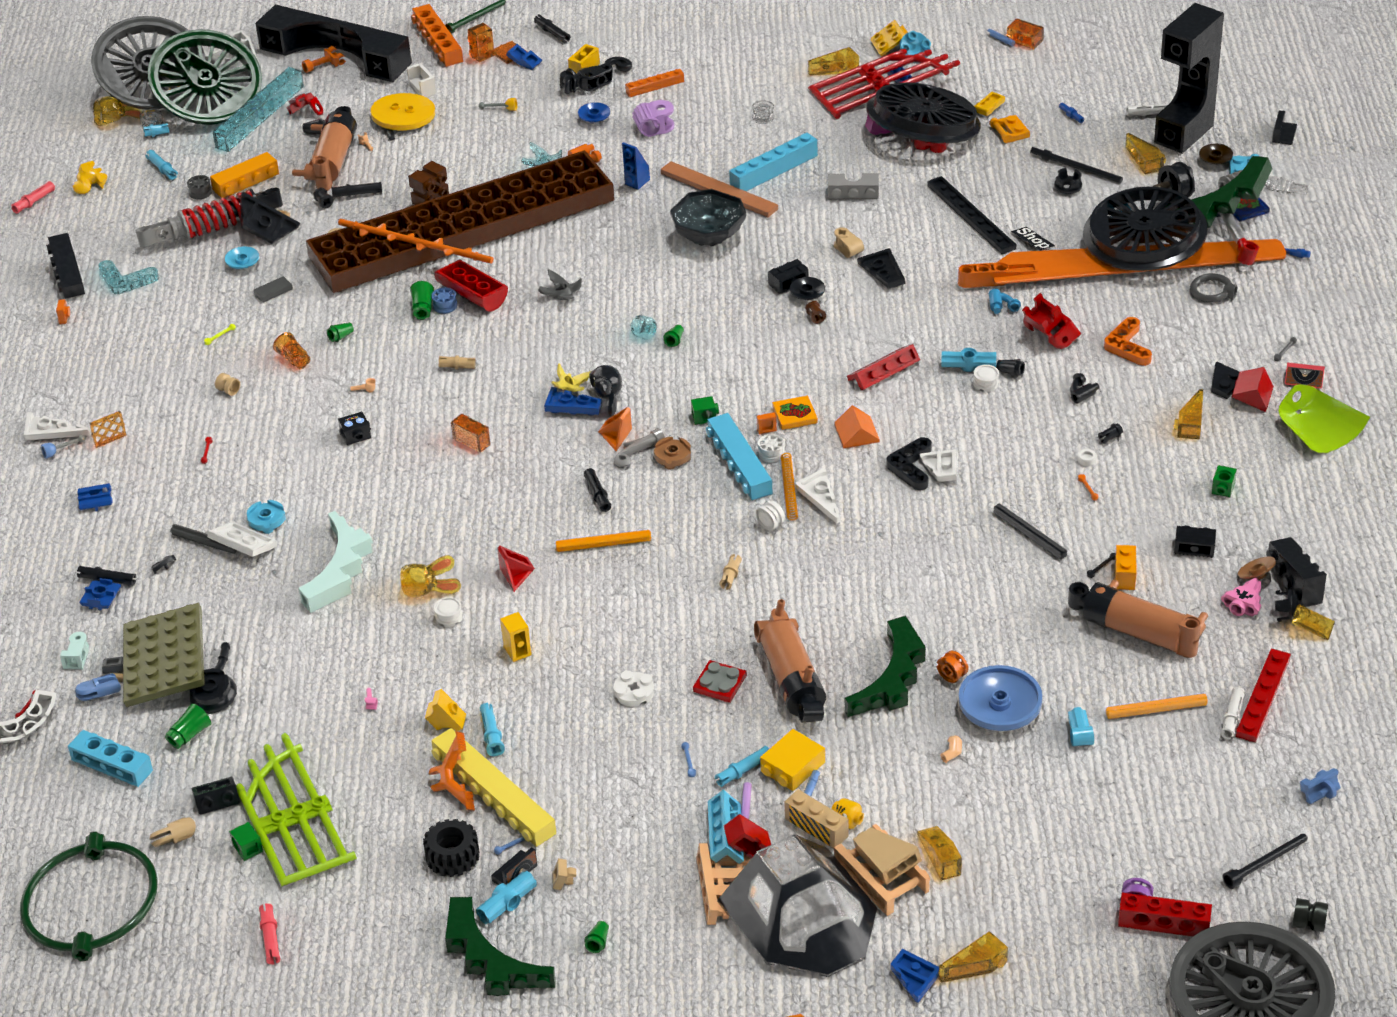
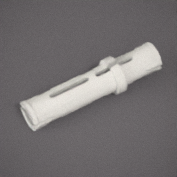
(1144, 109)
(1231, 718)

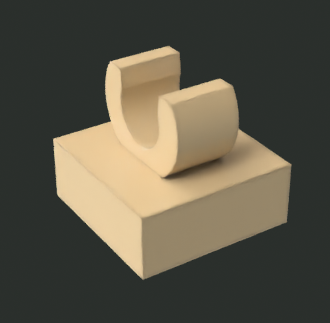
(562, 874)

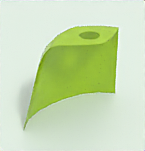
(1323, 420)

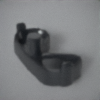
(158, 565)

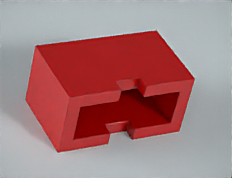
(746, 835)

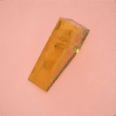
(834, 62)
(1145, 154)
(1190, 418)
(941, 852)
(976, 959)

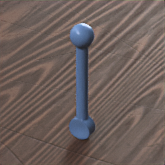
(691, 772)
(498, 850)

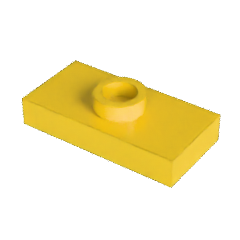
(989, 103)

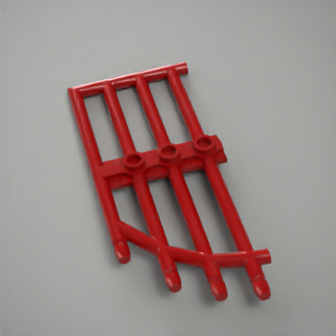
(876, 80)

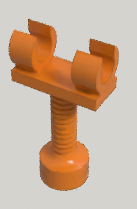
(333, 58)

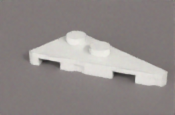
(48, 428)
(818, 491)

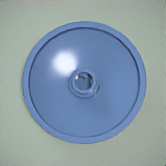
(1000, 698)

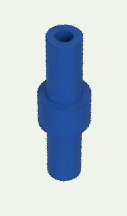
(1071, 112)

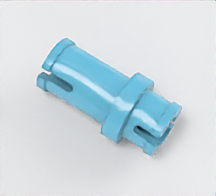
(153, 130)

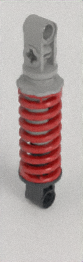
(203, 218)

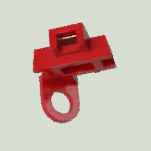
(302, 100)

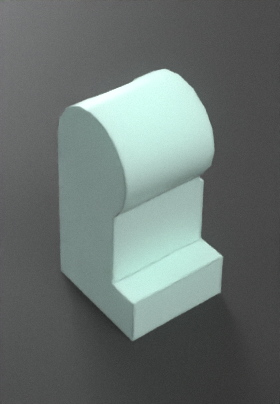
(77, 652)

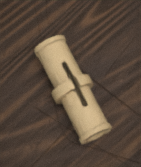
(457, 362)
(730, 571)

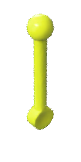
(208, 341)

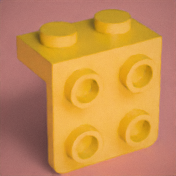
(888, 37)

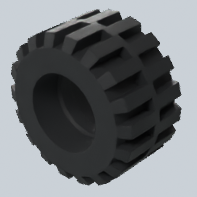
(451, 860)

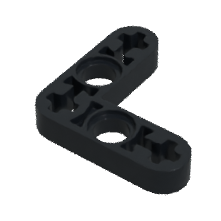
(899, 462)

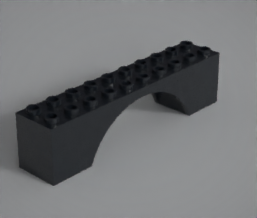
(292, 30)

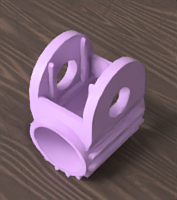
(648, 117)

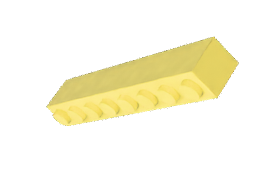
(497, 791)

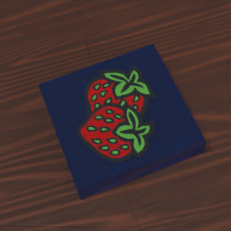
(1250, 208)

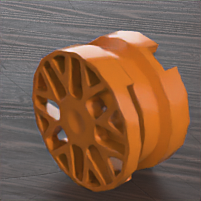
(951, 667)

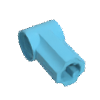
(1080, 731)

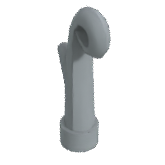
(622, 458)

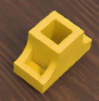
(444, 712)

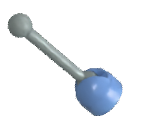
(49, 449)

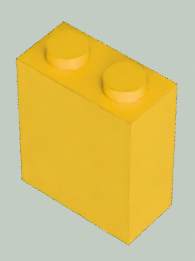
(792, 759)

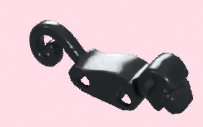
(593, 76)

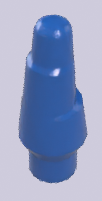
(1301, 253)

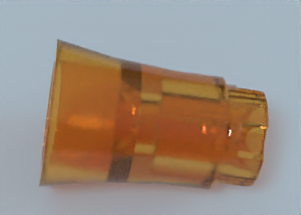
(291, 350)

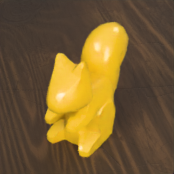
(88, 176)

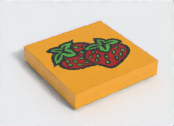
(794, 412)

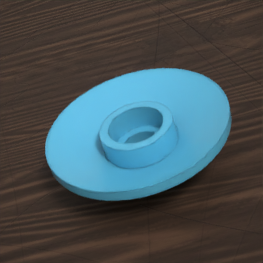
(241, 257)

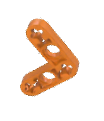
(1118, 343)

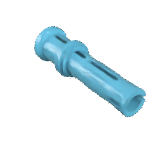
(492, 735)

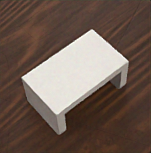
(421, 80)

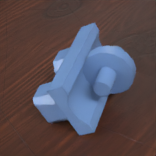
(1323, 785)

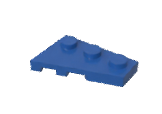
(571, 404)

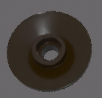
(1216, 153)

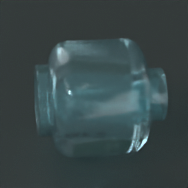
(643, 327)

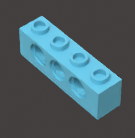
(110, 758)

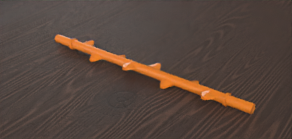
(420, 243)

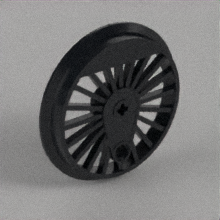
(917, 109)
(1145, 227)

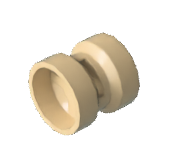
(227, 384)

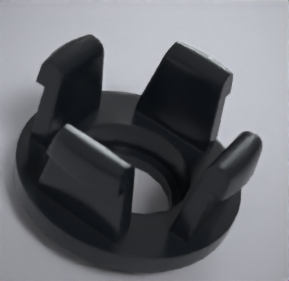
(1063, 179)
(1286, 605)

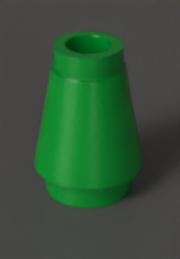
(339, 331)
(673, 336)
(597, 937)

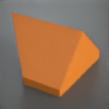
(617, 428)

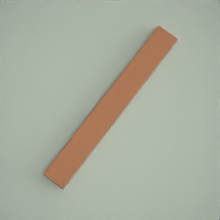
(705, 182)

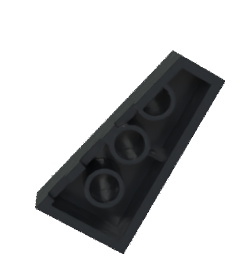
(66, 265)
(1298, 571)

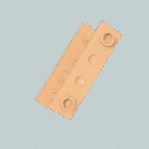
(873, 885)

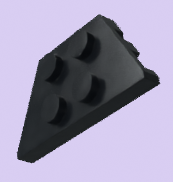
(264, 220)

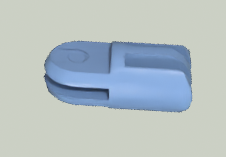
(98, 687)

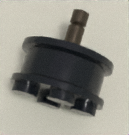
(1177, 178)

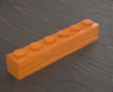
(654, 83)

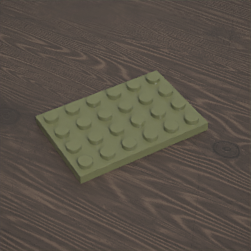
(163, 654)

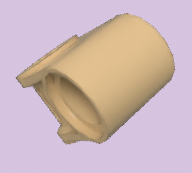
(847, 242)

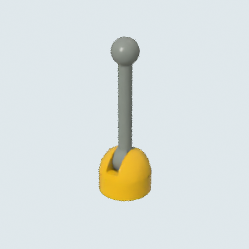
(510, 104)

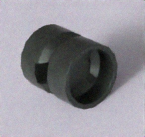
(1310, 915)

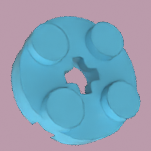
(266, 516)

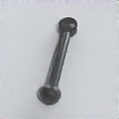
(1277, 357)

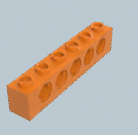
(437, 35)

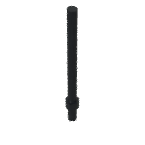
(1048, 155)

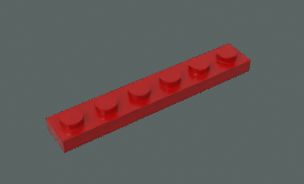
(1263, 695)

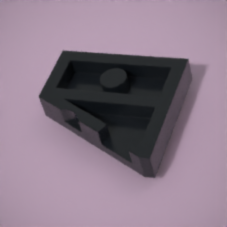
(1224, 380)

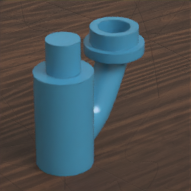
(996, 298)

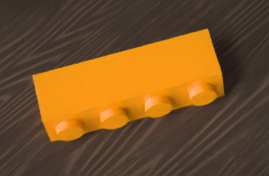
(244, 175)

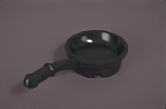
(218, 688)

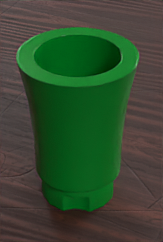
(421, 299)
(187, 726)

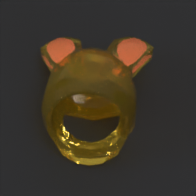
(112, 110)
(421, 579)

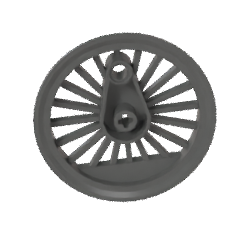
(137, 63)
(1246, 987)

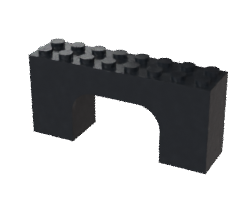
(1195, 46)

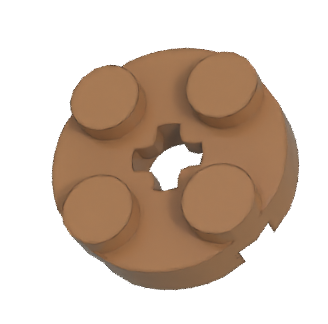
(680, 452)

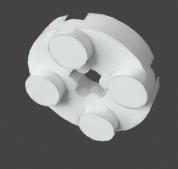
(629, 680)

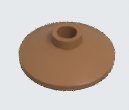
(1257, 568)

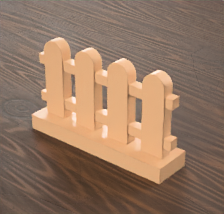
(717, 874)

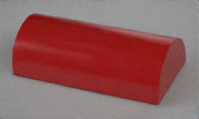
(472, 284)

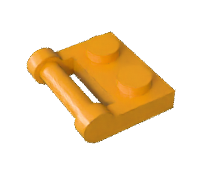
(1013, 125)

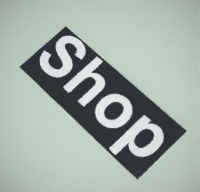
(1033, 238)

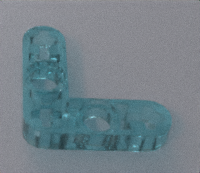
(122, 284)

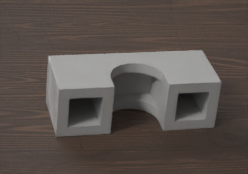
(864, 188)

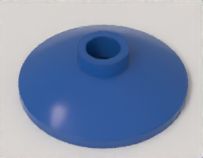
(594, 112)

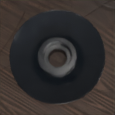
(807, 288)

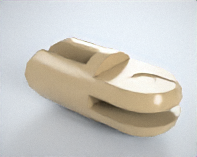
(177, 830)

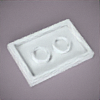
(242, 539)

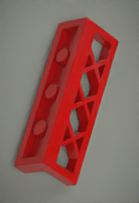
(885, 366)

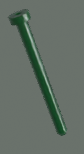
(451, 27)

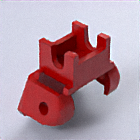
(1045, 317)

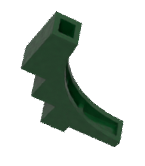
(1245, 185)
(890, 687)
(483, 958)

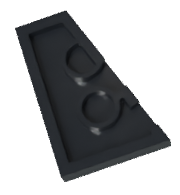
(883, 267)

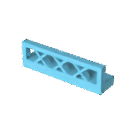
(720, 813)

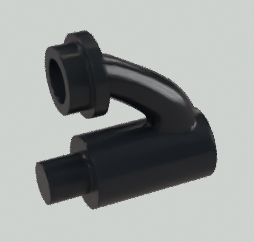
(1083, 392)

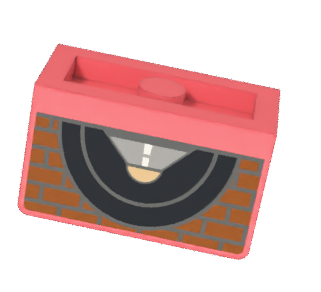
(1304, 374)

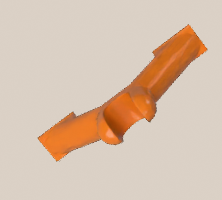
(446, 771)

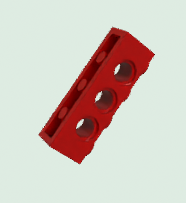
(1163, 914)

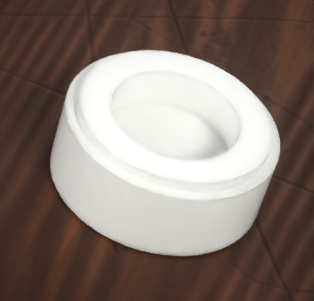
(1086, 457)

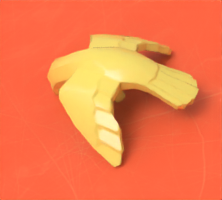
(570, 383)

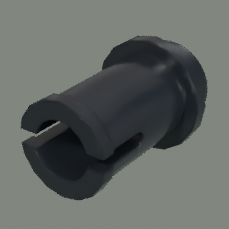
(1114, 431)

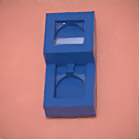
(526, 59)

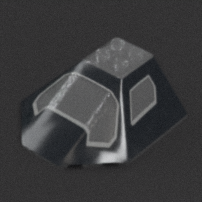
(801, 908)

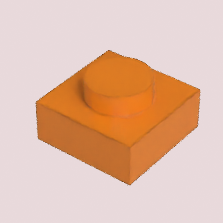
(63, 311)
(766, 423)

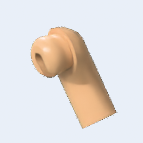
(954, 750)

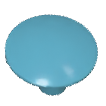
(914, 43)

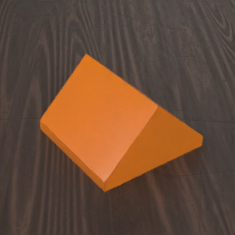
(856, 428)

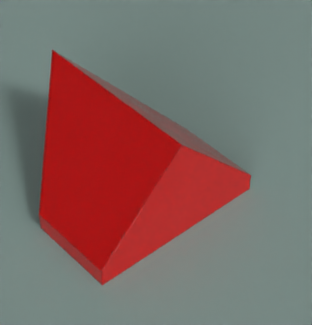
(514, 566)

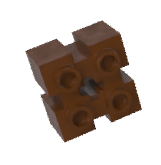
(428, 183)

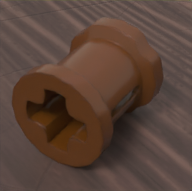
(815, 313)

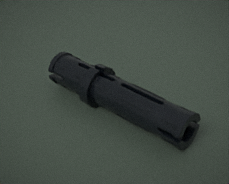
(548, 26)
(349, 190)
(599, 494)
(97, 573)

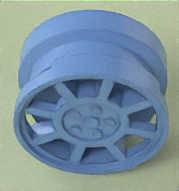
(444, 301)

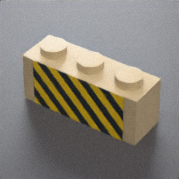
(816, 818)

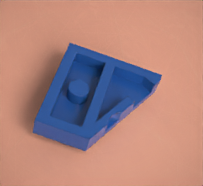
(914, 973)

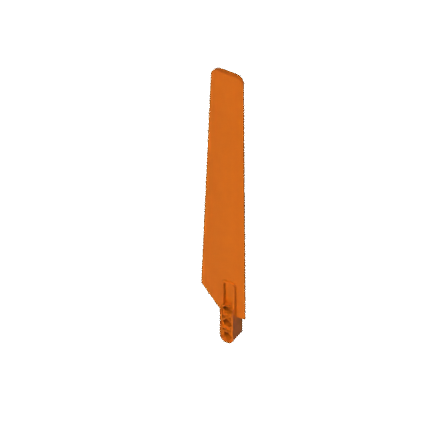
(1075, 263)

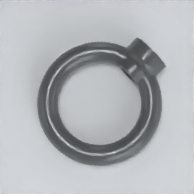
(1229, 290)

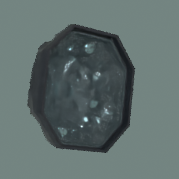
(708, 216)

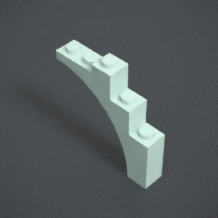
(346, 563)

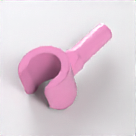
(371, 702)

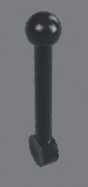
(1091, 573)

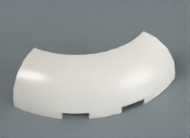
(30, 720)

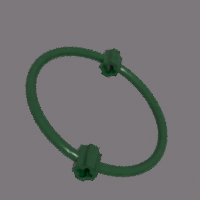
(83, 942)

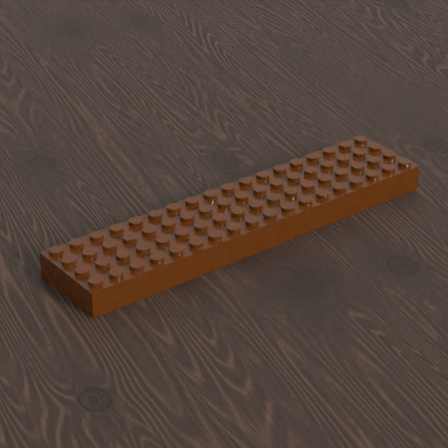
(462, 220)

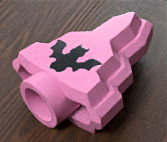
(1244, 598)

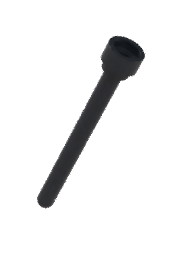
(1234, 877)

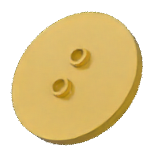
(403, 111)

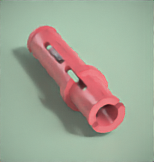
(28, 200)
(269, 926)

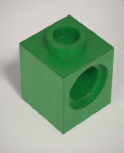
(703, 409)
(1224, 481)
(246, 841)

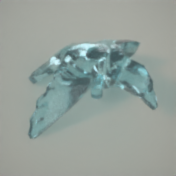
(541, 156)

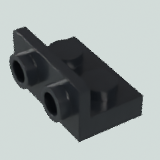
(215, 795)

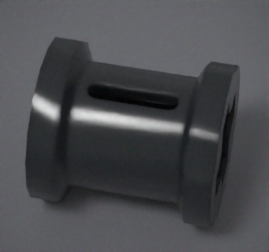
(325, 200)

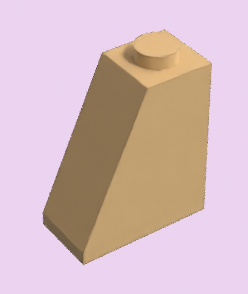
(886, 854)

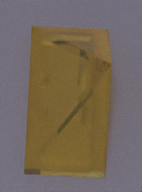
(1313, 622)

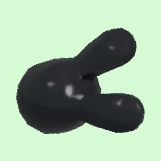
(607, 385)

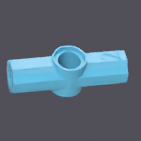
(967, 359)
(506, 897)

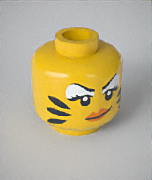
(850, 810)

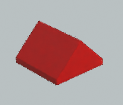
(1253, 388)

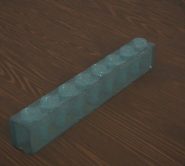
(258, 109)

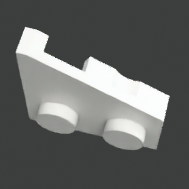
(941, 464)

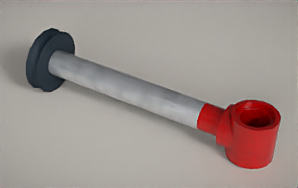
(1247, 249)

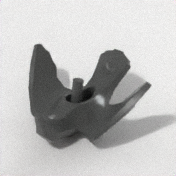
(562, 288)

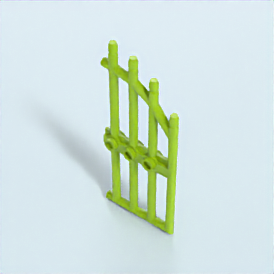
(296, 814)

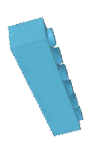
(774, 162)
(739, 456)

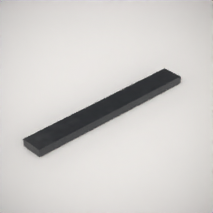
(971, 215)

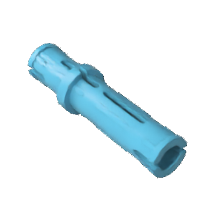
(164, 167)
(736, 770)

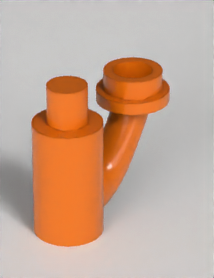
(595, 155)

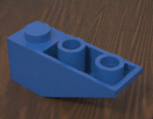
(635, 167)

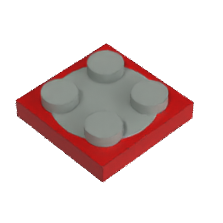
(719, 681)

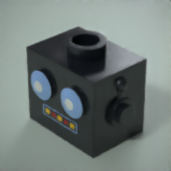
(354, 428)

